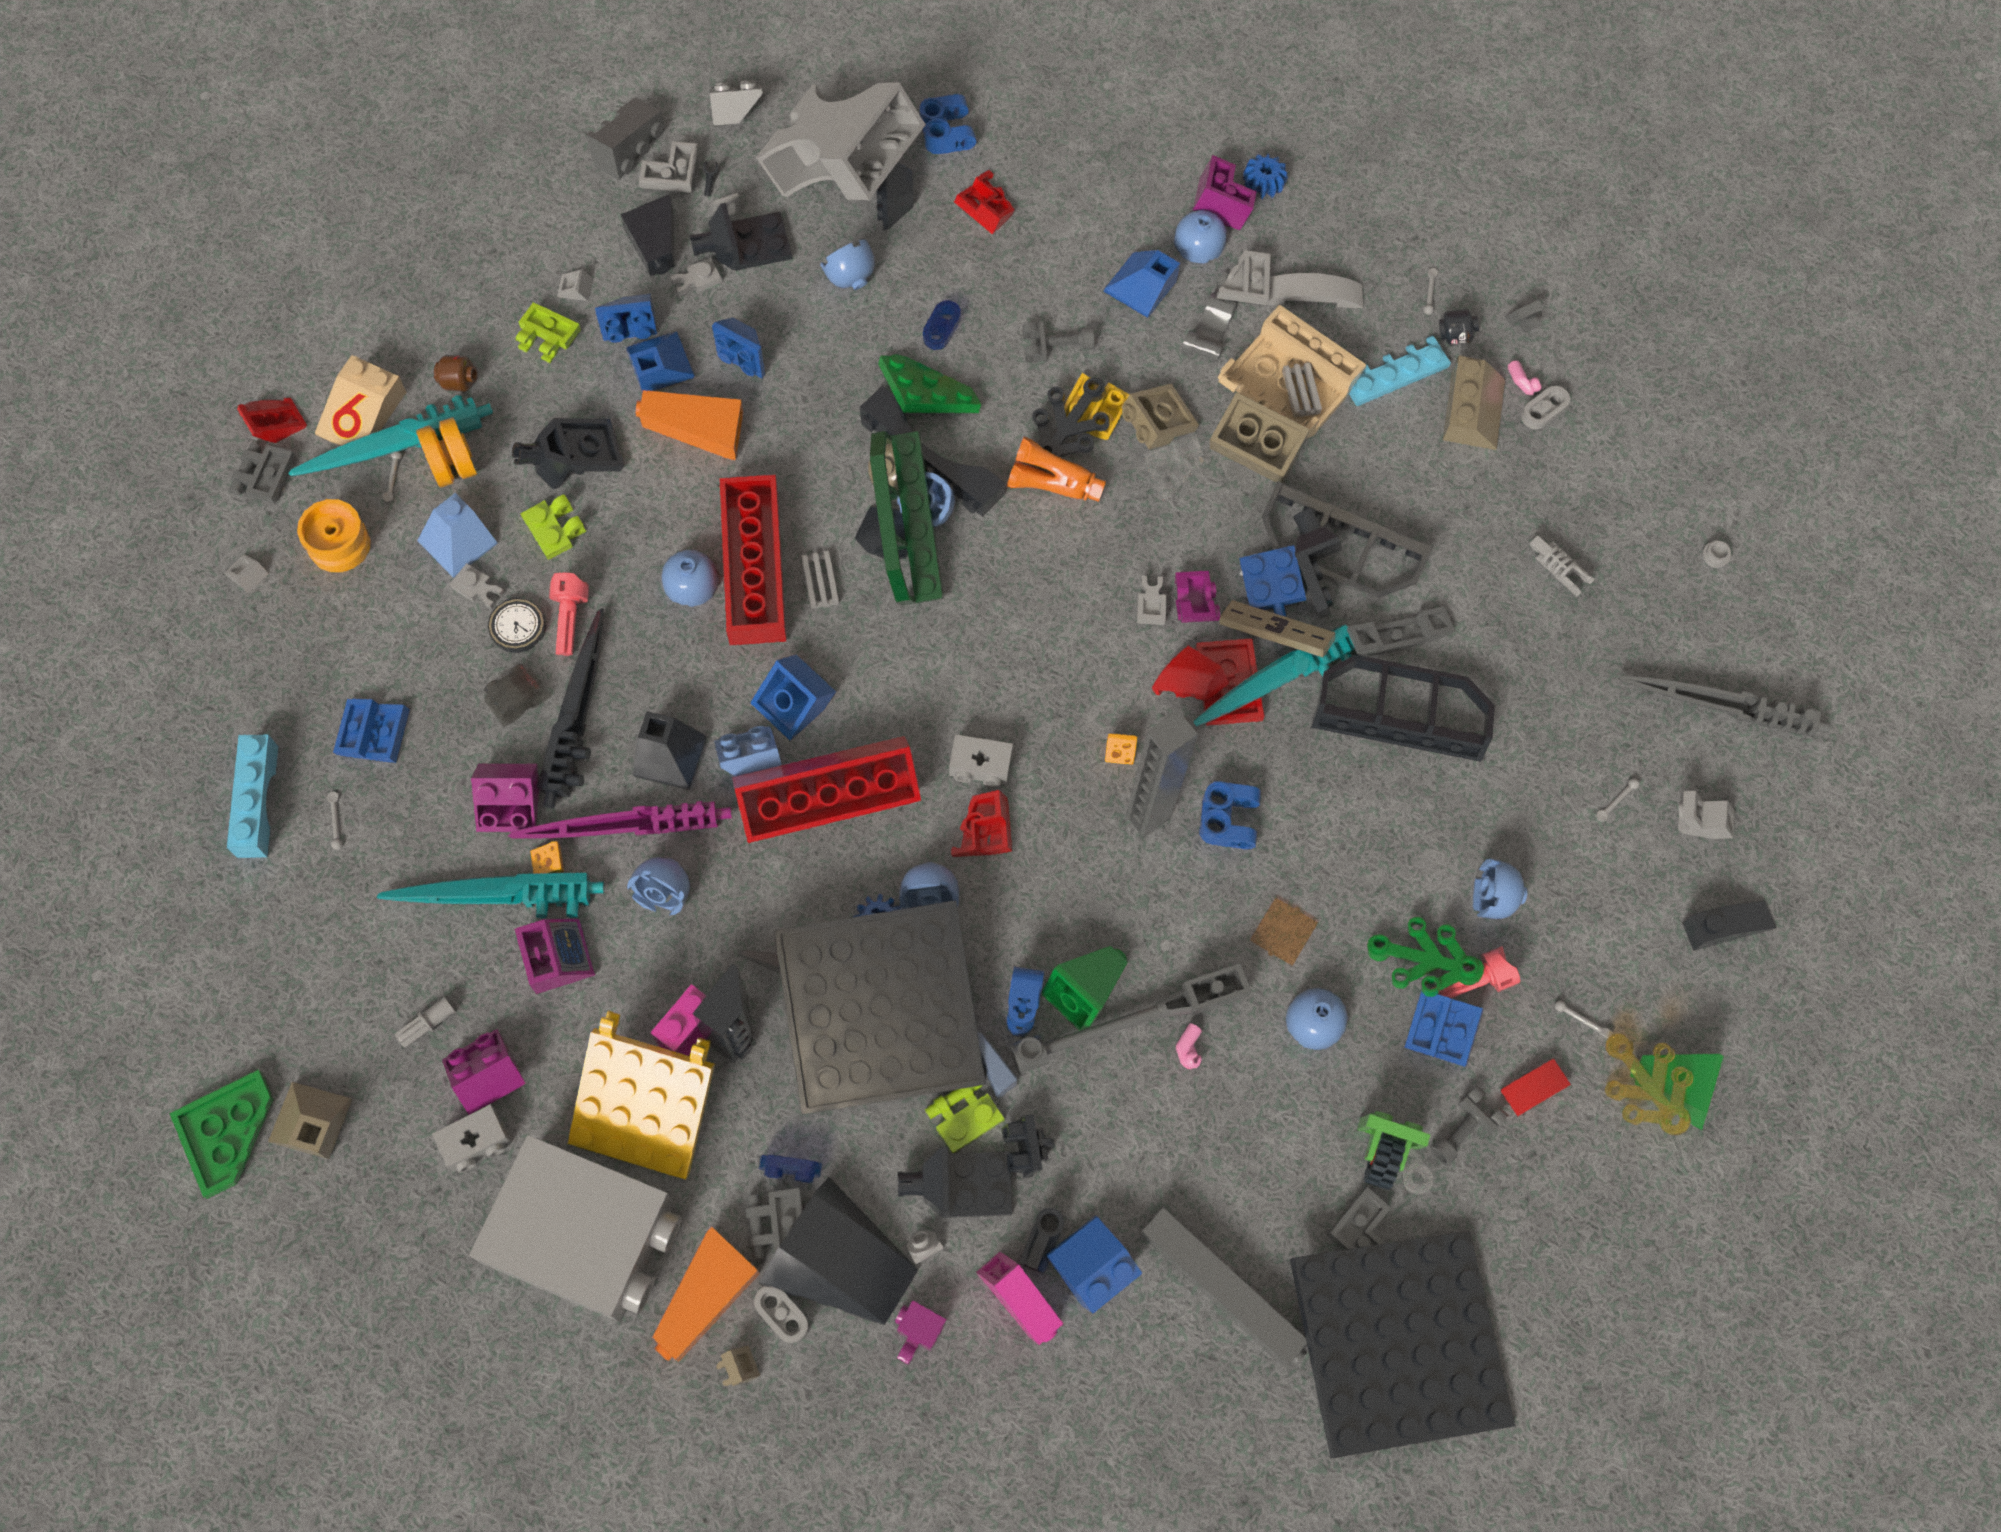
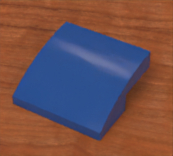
(359, 726)
(1444, 1028)

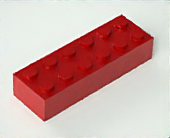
(752, 560)
(826, 789)

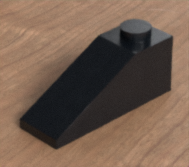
(1727, 924)

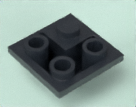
(895, 196)
(667, 751)

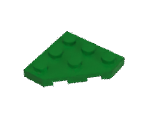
(925, 389)
(222, 1131)

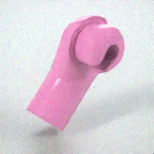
(1521, 380)
(1186, 1049)

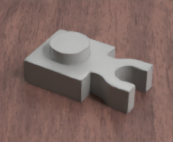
(699, 275)
(474, 584)
(1151, 604)

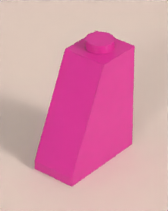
(1020, 1298)

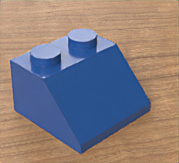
(792, 695)
(1094, 1264)

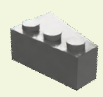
(625, 137)

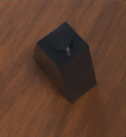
(652, 234)

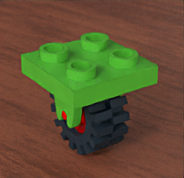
(1389, 1147)

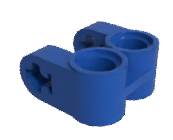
(937, 132)
(1233, 795)
(1024, 998)

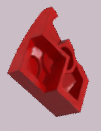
(992, 207)
(1191, 676)
(986, 816)

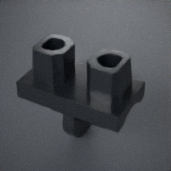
(1031, 1146)

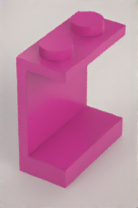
(678, 1027)

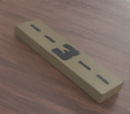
(1277, 628)

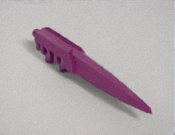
(642, 821)

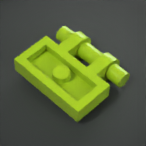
(968, 1123)

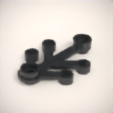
(1070, 425)

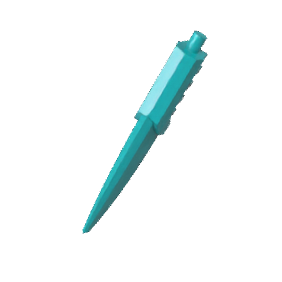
(397, 437)
(1278, 674)
(525, 888)

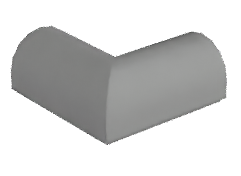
(671, 176)

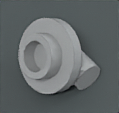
(923, 1245)

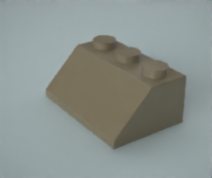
(1474, 404)
(1258, 438)

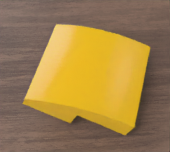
(1110, 404)

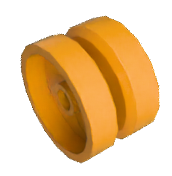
(446, 452)
(334, 535)

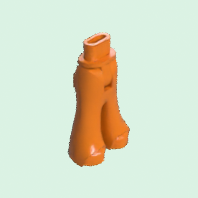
(1069, 478)

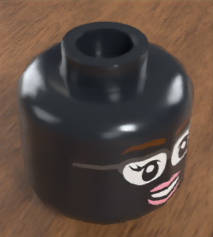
(1458, 326)

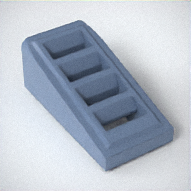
(997, 1071)

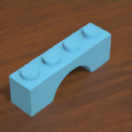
(248, 815)

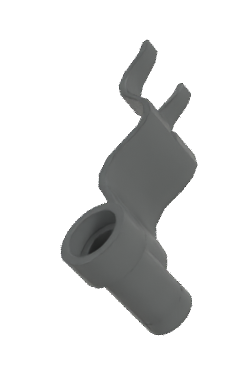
(1212, 326)

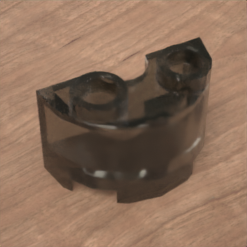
(515, 694)

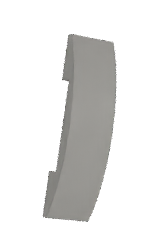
(1315, 288)

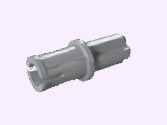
(424, 1022)

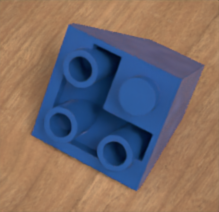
(1144, 280)
(627, 318)
(739, 345)
(659, 362)

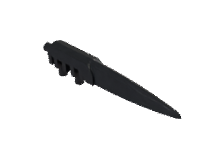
(565, 737)

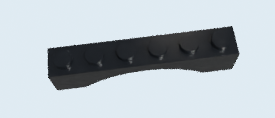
(972, 484)

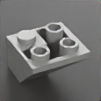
(732, 103)

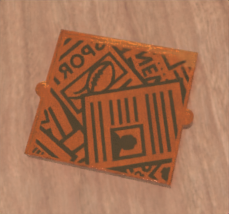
(1283, 931)

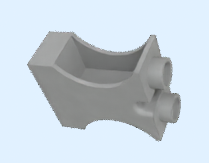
(842, 141)

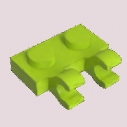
(546, 324)
(547, 531)

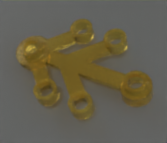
(1652, 1088)

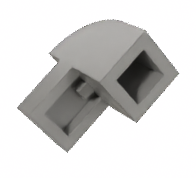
(1705, 818)

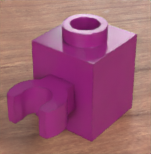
(919, 1327)

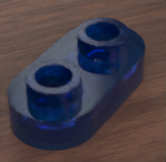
(940, 326)
(803, 1169)

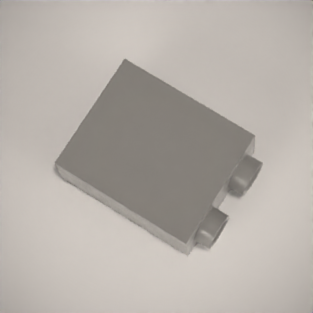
(577, 1230)

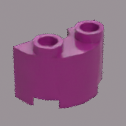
(1195, 597)

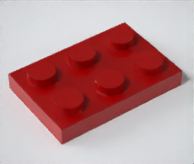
(1239, 663)

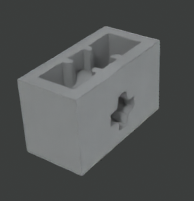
(969, 750)
(455, 1139)

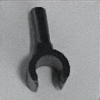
(709, 178)

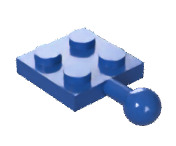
(1273, 579)

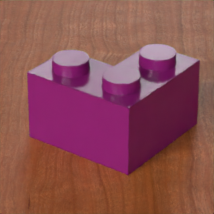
(1222, 196)

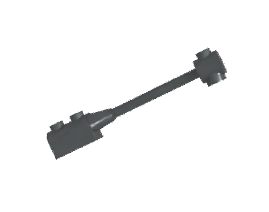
(1193, 998)

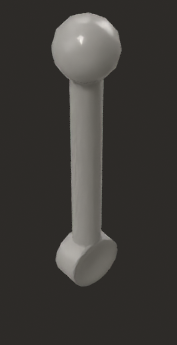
(1432, 273)
(388, 496)
(333, 798)
(1602, 815)
(1561, 1006)

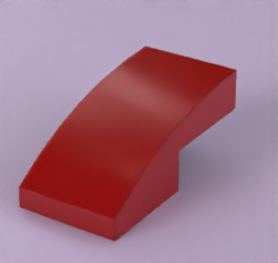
(1535, 1087)

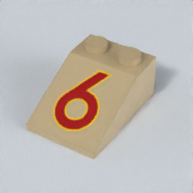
(359, 402)

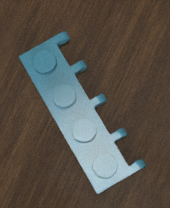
(1399, 372)

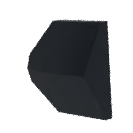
(870, 536)

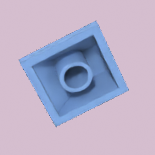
(455, 535)

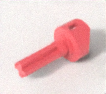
(568, 595)
(1496, 971)

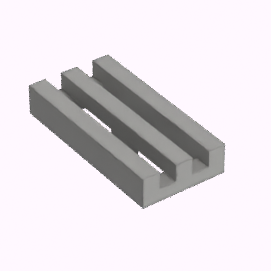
(1298, 370)
(816, 559)

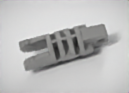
(1559, 564)

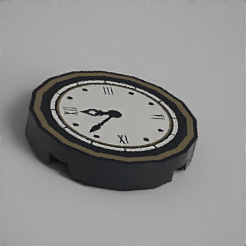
(516, 625)

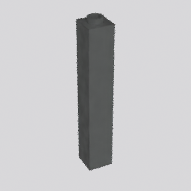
(1225, 1289)

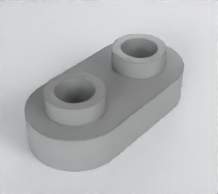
(1544, 408)
(781, 1314)

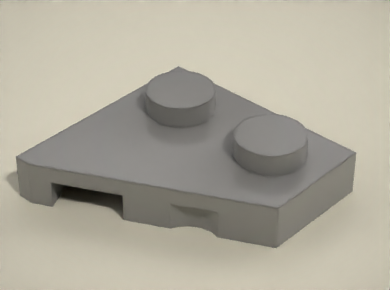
(1248, 279)

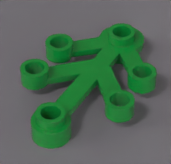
(1428, 959)

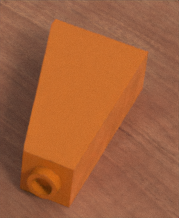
(694, 419)
(706, 1291)

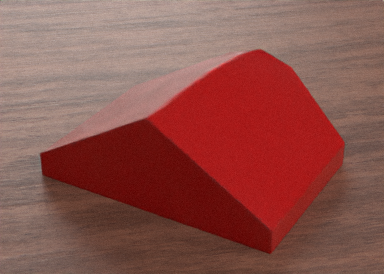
(272, 419)

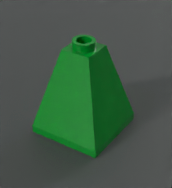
(1084, 984)
(1699, 1093)

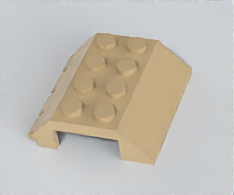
(1289, 342)

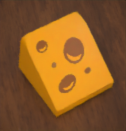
(1120, 748)
(547, 859)

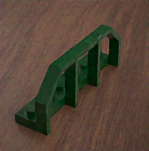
(916, 517)

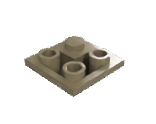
(310, 1120)

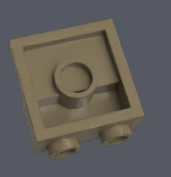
(1158, 415)

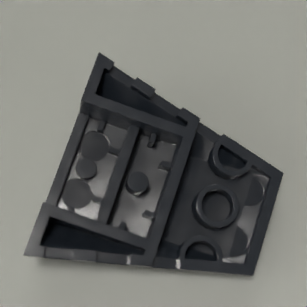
(840, 1259)

